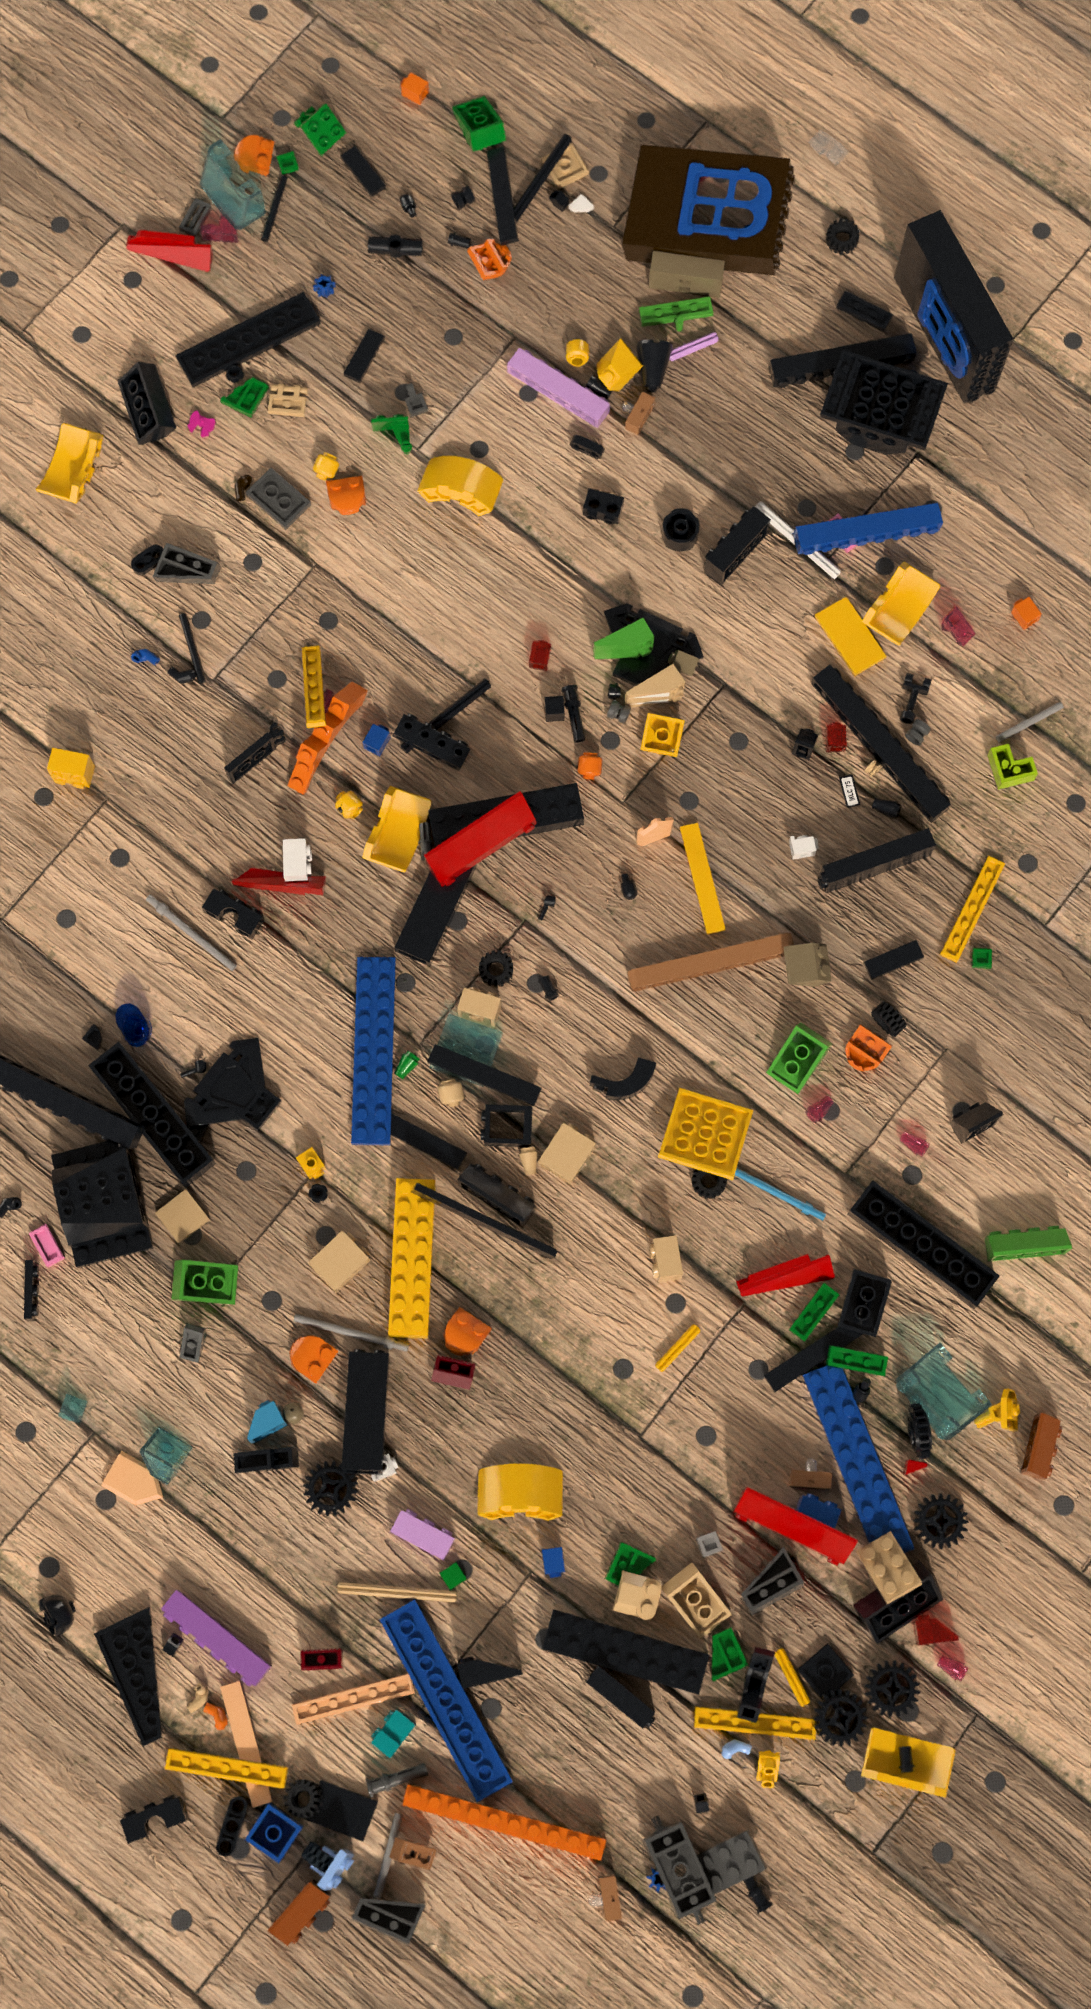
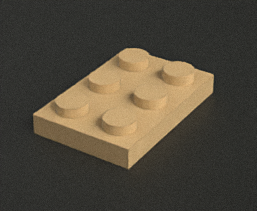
(889, 1567)

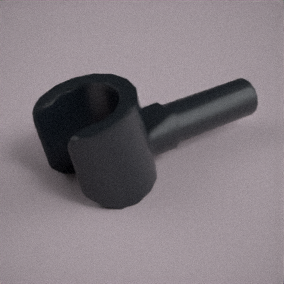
(549, 901)
(200, 1067)

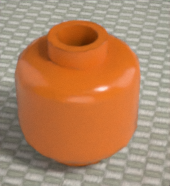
(589, 765)

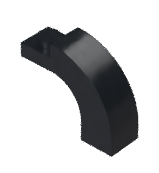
(628, 1087)
(754, 1684)

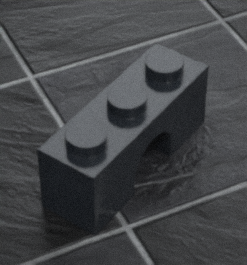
(220, 903)
(136, 1824)

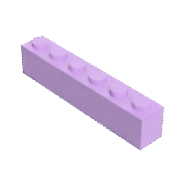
(558, 387)

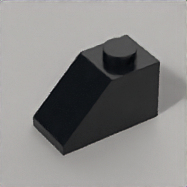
(805, 743)

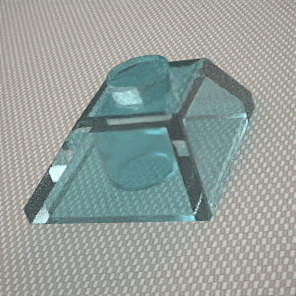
(164, 1455)

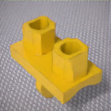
(768, 1768)

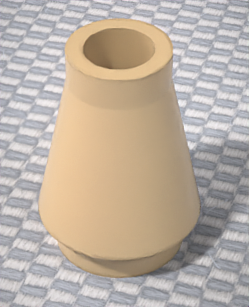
(529, 1160)

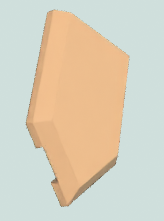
(655, 831)
(132, 1480)

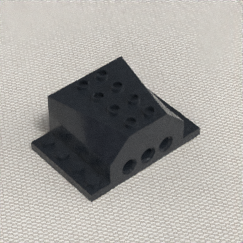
(882, 404)
(100, 1203)

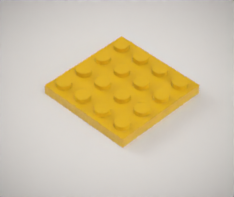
(705, 1133)

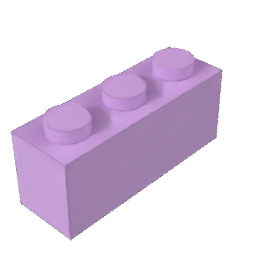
(423, 1534)

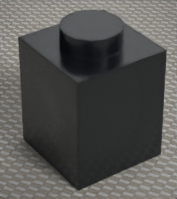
(554, 708)

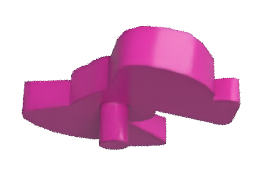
(206, 424)

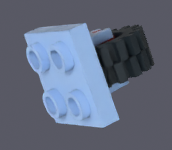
(328, 1863)

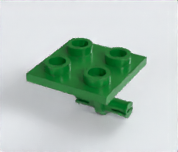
(320, 127)
(400, 427)

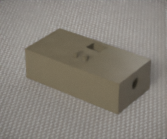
(686, 274)

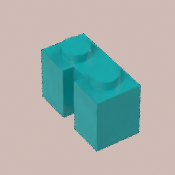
(393, 1733)

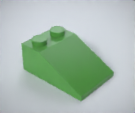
(627, 642)
(799, 1057)
(204, 1282)

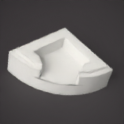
(581, 204)

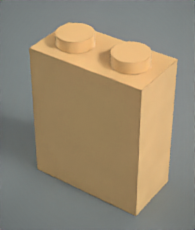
(567, 1153)
(339, 1261)

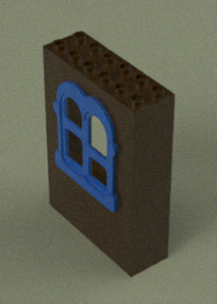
(666, 198)

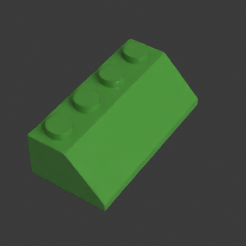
(1027, 1244)

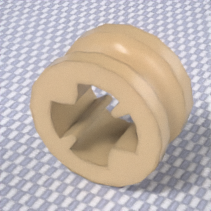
(873, 768)

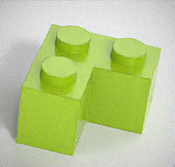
(1010, 772)

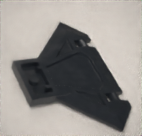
(665, 642)
(233, 1090)

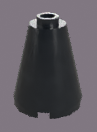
(655, 360)

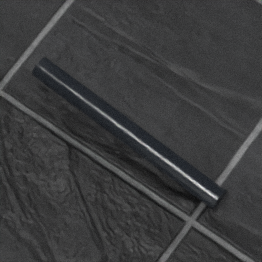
(274, 208)
(192, 648)

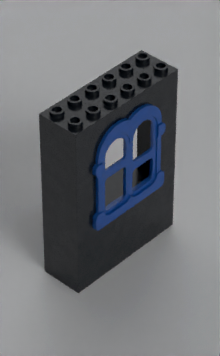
(952, 307)

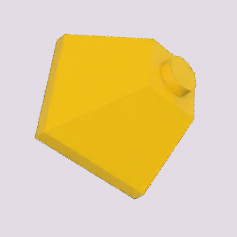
(618, 366)

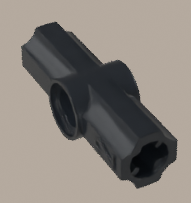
(406, 246)

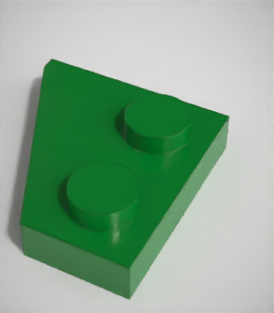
(246, 397)
(627, 1560)
(726, 1654)

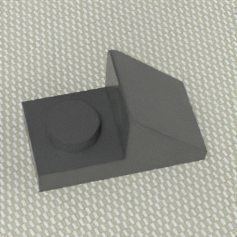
(192, 1342)

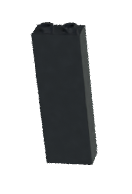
(876, 860)
(431, 917)
(365, 1412)

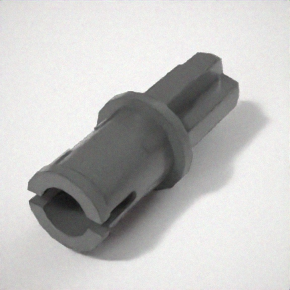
(425, 839)

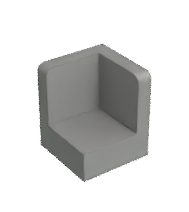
(709, 1544)

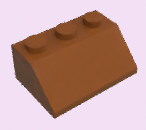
(1041, 1446)
(300, 1913)

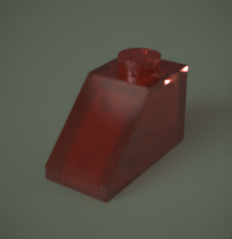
(932, 1631)

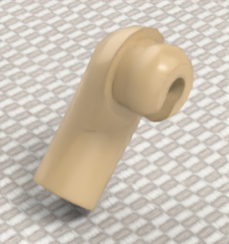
(200, 1698)

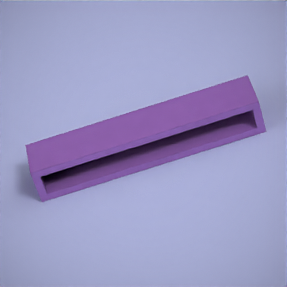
(216, 1638)

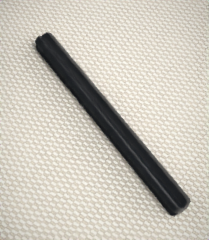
(542, 175)
(455, 708)

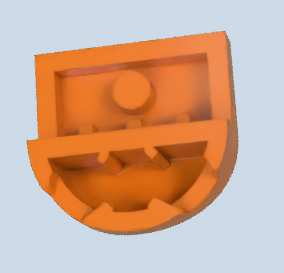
(254, 154)
(490, 259)
(346, 494)
(866, 1049)
(465, 1333)
(311, 1356)

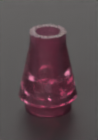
(819, 1109)
(914, 1143)
(953, 1668)

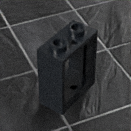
(502, 1142)

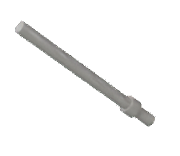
(164, 910)
(387, 1342)

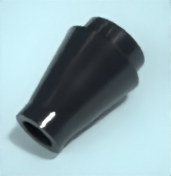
(598, 387)
(887, 807)

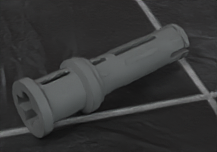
(387, 1781)

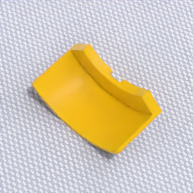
(71, 463)
(461, 480)
(903, 604)
(397, 833)
(520, 1489)
(931, 1762)

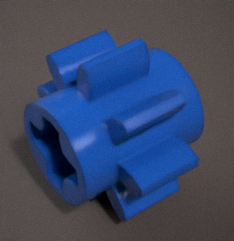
(324, 281)
(657, 1885)

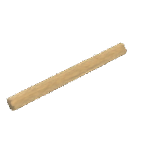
(397, 1592)

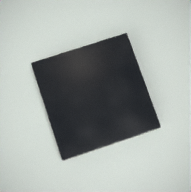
(825, 1671)

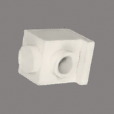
(803, 846)
(389, 1471)

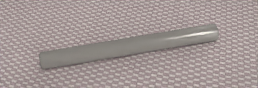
(1030, 721)
(386, 1860)

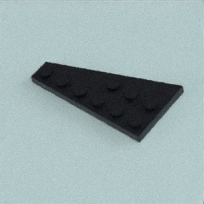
(131, 1661)

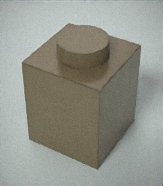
(683, 662)

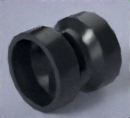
(463, 197)

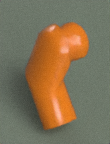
(219, 1715)

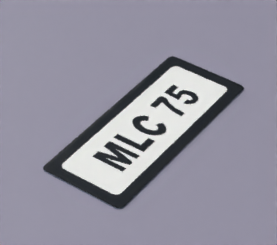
(849, 791)

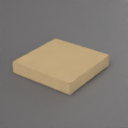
(568, 168)
(182, 1216)

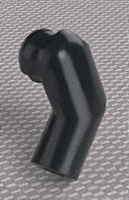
(182, 677)
(9, 1204)

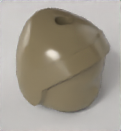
(293, 1412)

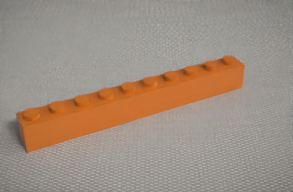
(504, 1822)

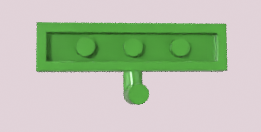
(676, 312)

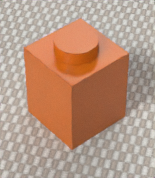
(414, 88)
(1026, 612)

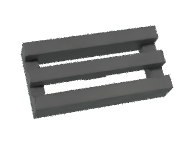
(188, 230)

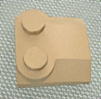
(637, 1595)

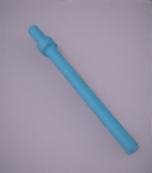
(806, 1208)

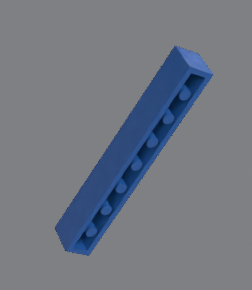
(867, 528)

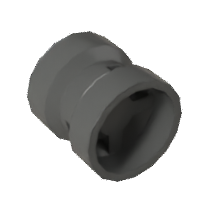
(614, 711)
(918, 731)

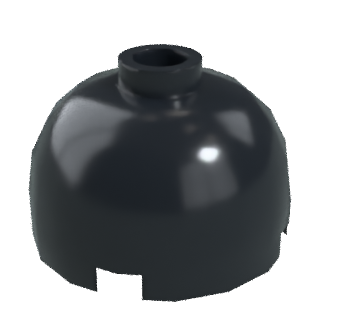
(57, 1613)

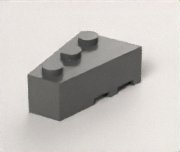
(185, 567)
(772, 1584)
(389, 1918)

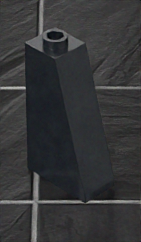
(621, 1698)

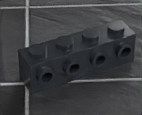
(431, 742)

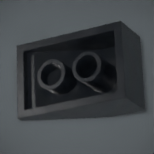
(975, 1121)
(864, 1302)
(480, 1672)

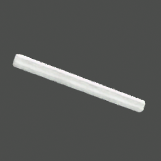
(788, 531)

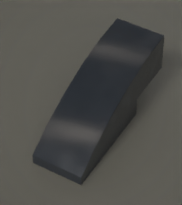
(266, 1460)

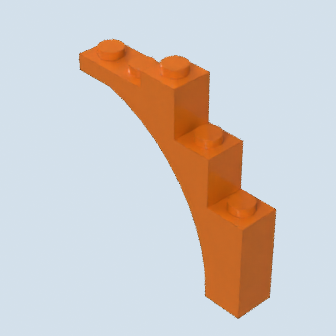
(315, 746)

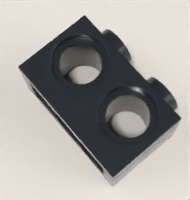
(604, 501)

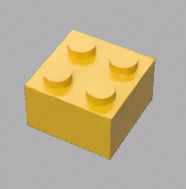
(70, 768)

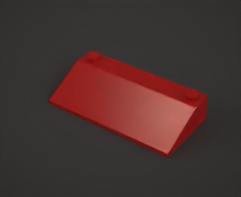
(480, 839)
(794, 1526)

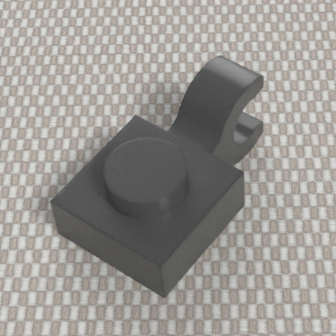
(415, 402)

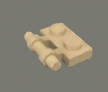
(287, 405)

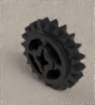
(919, 1431)
(315, 1497)
(958, 1521)
(909, 1691)
(836, 1709)

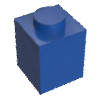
(376, 739)
(553, 1562)

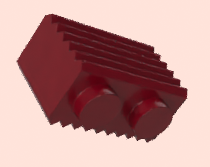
(453, 1372)
(321, 1659)

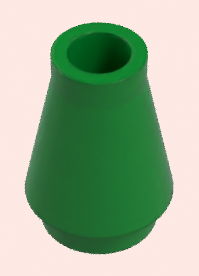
(406, 1064)

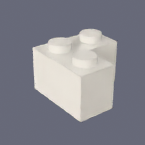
(296, 860)

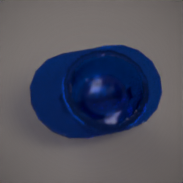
(133, 1025)

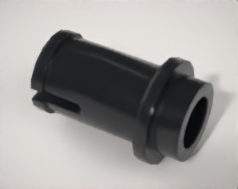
(459, 241)
(548, 988)
(906, 1759)

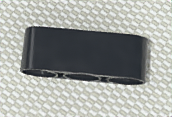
(225, 1833)

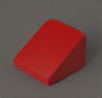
(913, 1466)

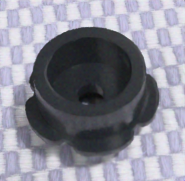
(234, 369)
(614, 691)
(318, 1188)

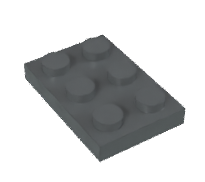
(278, 498)
(731, 1861)

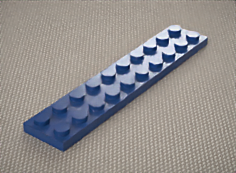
(373, 1051)
(856, 1455)
(446, 1701)

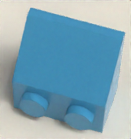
(266, 1421)

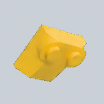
(662, 735)

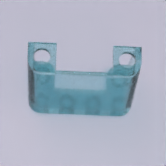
(231, 201)
(941, 1394)

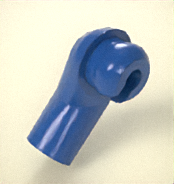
(145, 655)

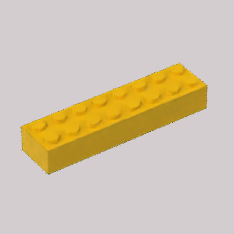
(411, 1261)

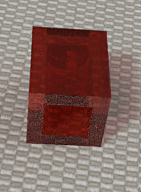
(540, 655)
(835, 737)

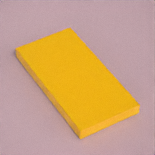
(850, 636)

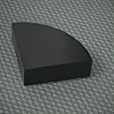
(93, 1037)

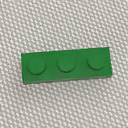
(814, 1312)
(857, 1360)

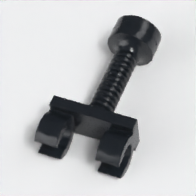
(907, 716)

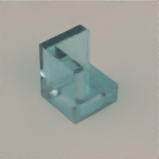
(72, 1409)

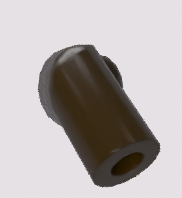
(241, 485)

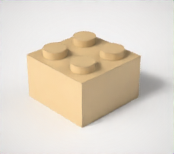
(479, 1007)
(666, 1258)

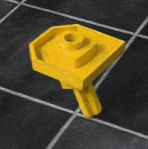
(1004, 1412)

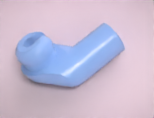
(733, 1747)

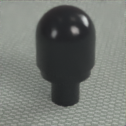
(408, 204)
(628, 887)
(862, 1391)

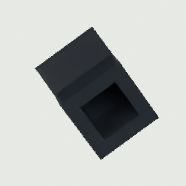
(559, 200)
(173, 1645)
(701, 1803)

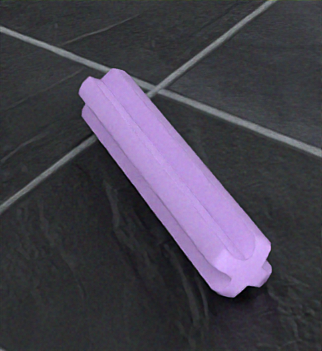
(693, 346)

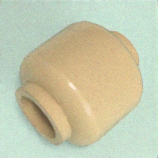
(451, 1092)

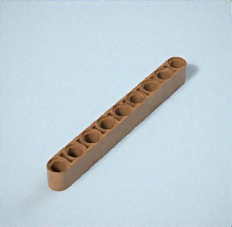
(709, 962)

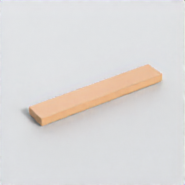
(353, 1698)
(244, 1737)

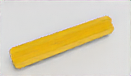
(677, 1348)
(792, 1677)

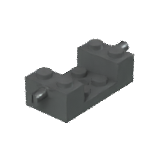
(667, 1849)

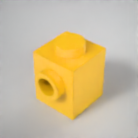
(311, 1163)

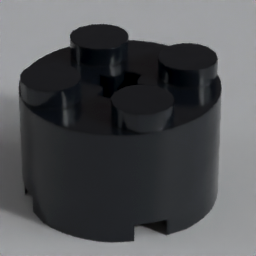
(684, 539)

